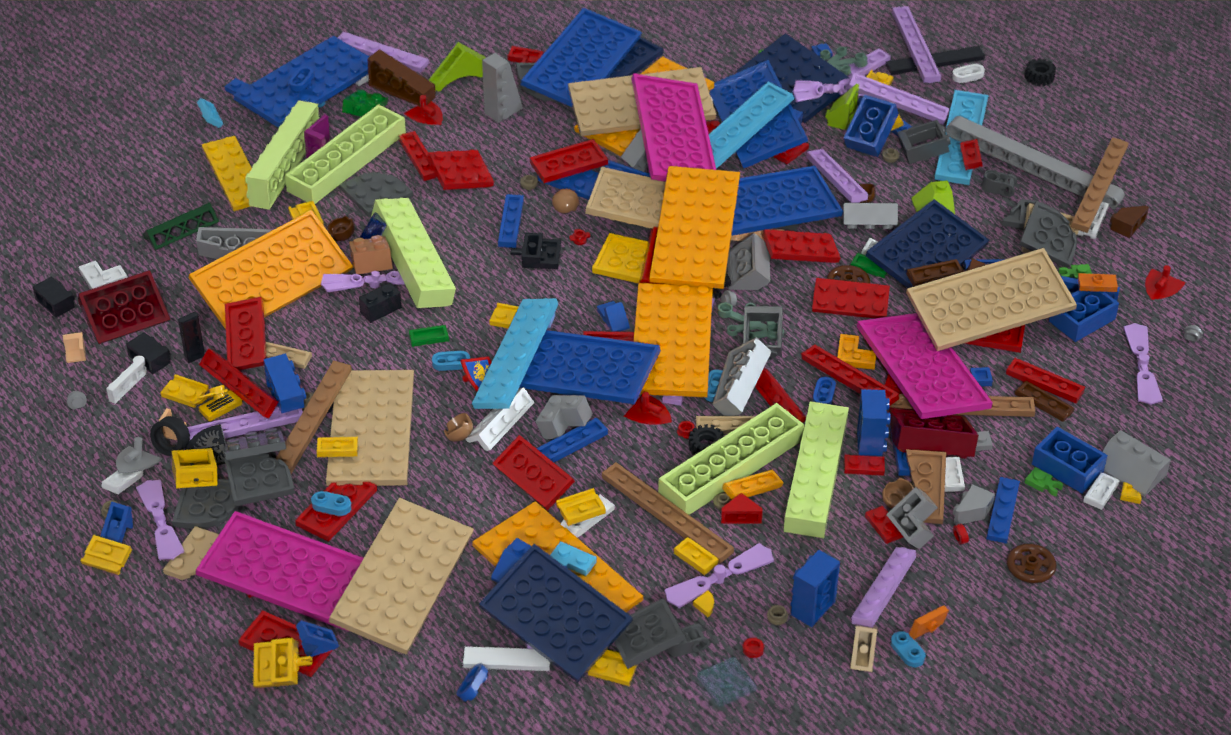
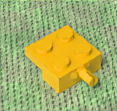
(277, 663)

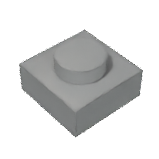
(984, 441)

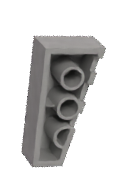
(500, 89)
(221, 241)
(740, 376)

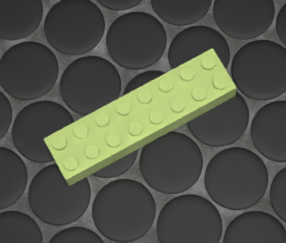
(345, 154)
(280, 156)
(415, 254)
(731, 458)
(816, 470)

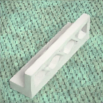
(499, 421)

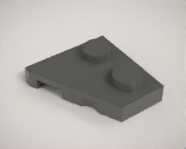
(1017, 215)

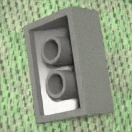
(869, 215)
(749, 264)
(1135, 463)

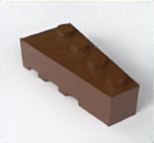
(397, 79)

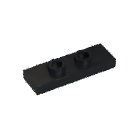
(191, 337)

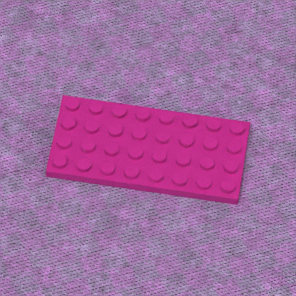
(672, 125)
(929, 379)
(279, 566)

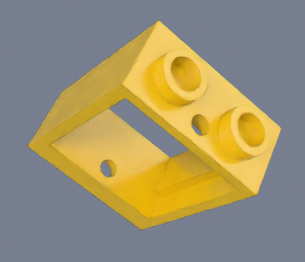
(203, 469)

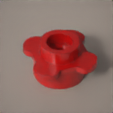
(579, 237)

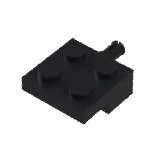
(539, 252)

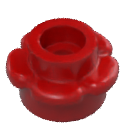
(685, 428)

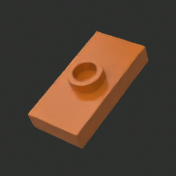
(1097, 282)
(928, 622)

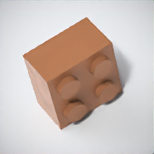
(370, 254)

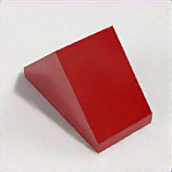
(741, 511)

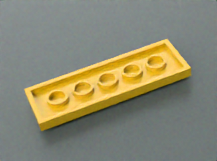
(230, 169)

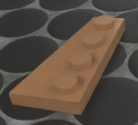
(928, 475)

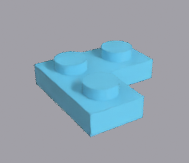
(574, 558)

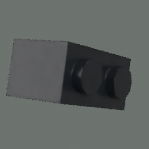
(54, 296)
(380, 302)
(154, 353)

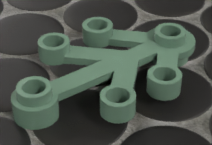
(859, 60)
(725, 310)

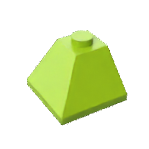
(843, 109)
(939, 191)

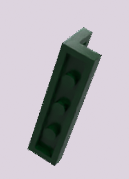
(177, 222)

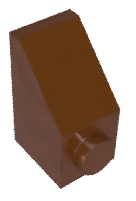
(1128, 220)

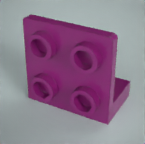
(317, 135)

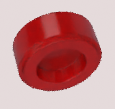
(960, 534)
(753, 647)

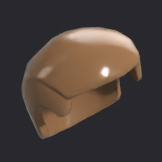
(565, 201)
(459, 428)
(896, 491)

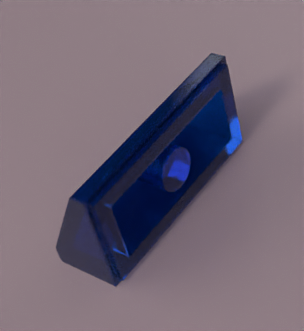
(374, 227)

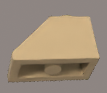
(864, 648)

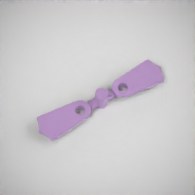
(809, 89)
(339, 282)
(1138, 340)
(152, 495)
(689, 590)

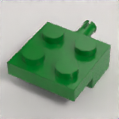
(362, 102)

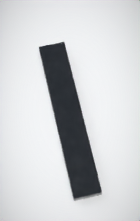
(941, 59)

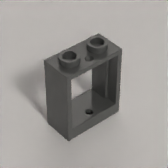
(921, 133)
(765, 313)

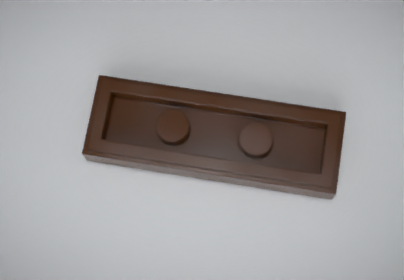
(933, 272)
(1045, 401)

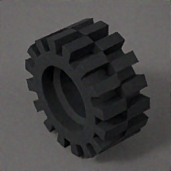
(1040, 72)
(704, 433)

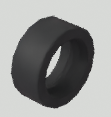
(178, 427)

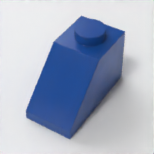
(509, 558)

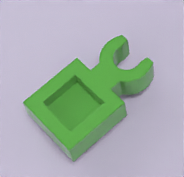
(1074, 270)
(1041, 480)

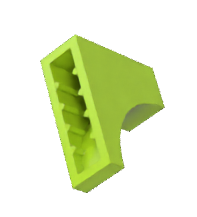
(459, 63)

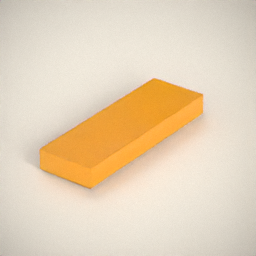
(753, 484)

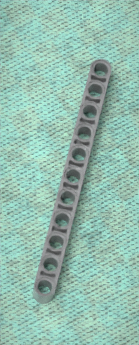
(1029, 159)

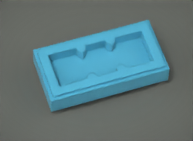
(209, 112)

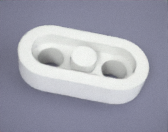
(968, 73)

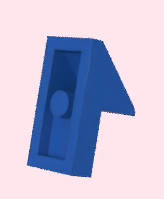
(614, 316)
(117, 520)
(316, 638)

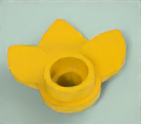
(215, 392)

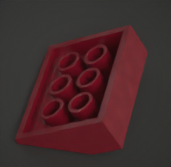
(123, 307)
(939, 434)

